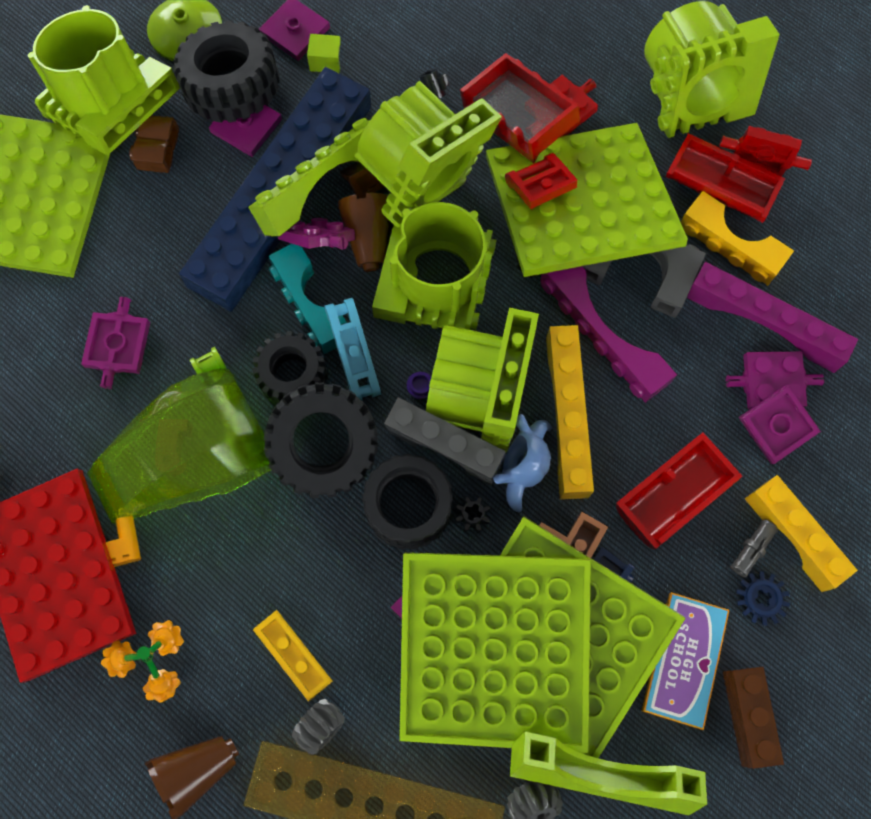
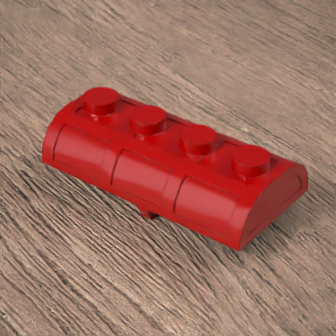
(725, 177)
(677, 491)

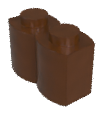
(155, 144)

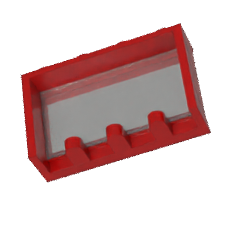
(530, 107)

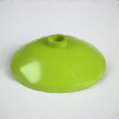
(175, 21)

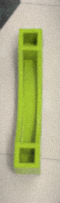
(282, 206)
(659, 787)

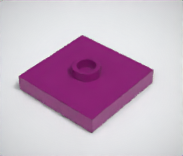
(291, 28)
(249, 133)
(779, 424)

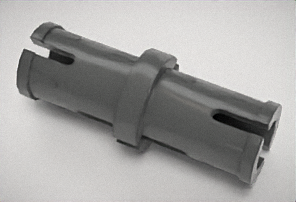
(754, 548)

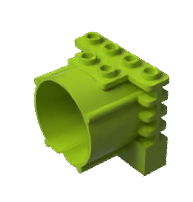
(708, 65)
(96, 79)
(423, 147)
(428, 229)
(483, 377)

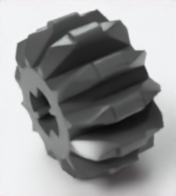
(318, 726)
(534, 801)

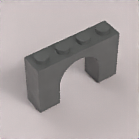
(678, 273)
(420, 427)

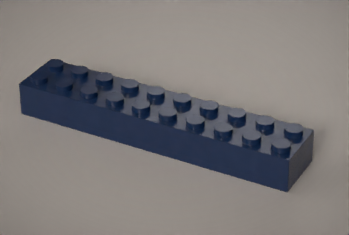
(235, 244)

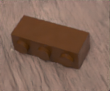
(753, 718)

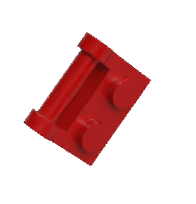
(542, 186)

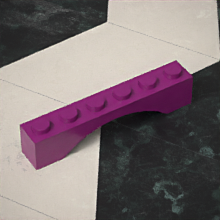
(815, 338)
(641, 369)

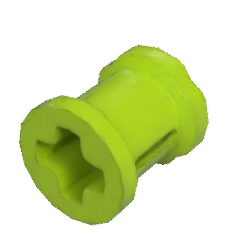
(208, 362)

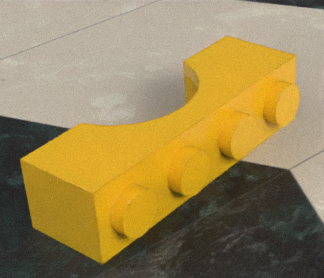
(759, 258)
(819, 554)

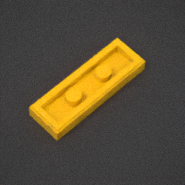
(292, 655)

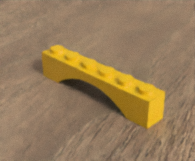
(571, 418)

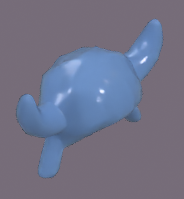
(525, 461)

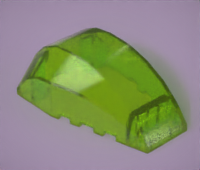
(182, 448)

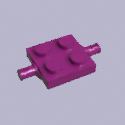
(319, 234)
(115, 343)
(769, 372)

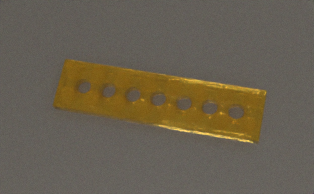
(361, 781)

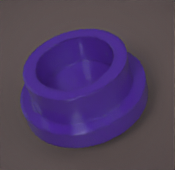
(418, 385)

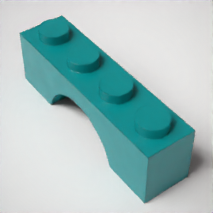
(294, 271)

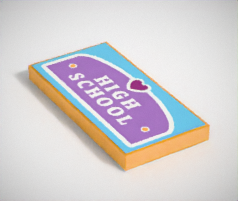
(687, 670)

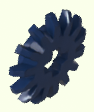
(774, 603)

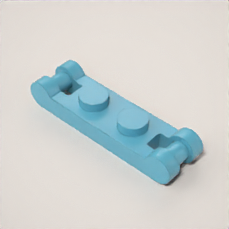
(353, 348)

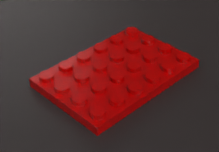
(57, 578)

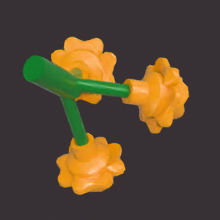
(161, 683)

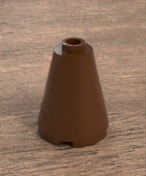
(369, 226)
(190, 772)

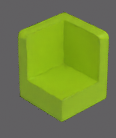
(324, 52)

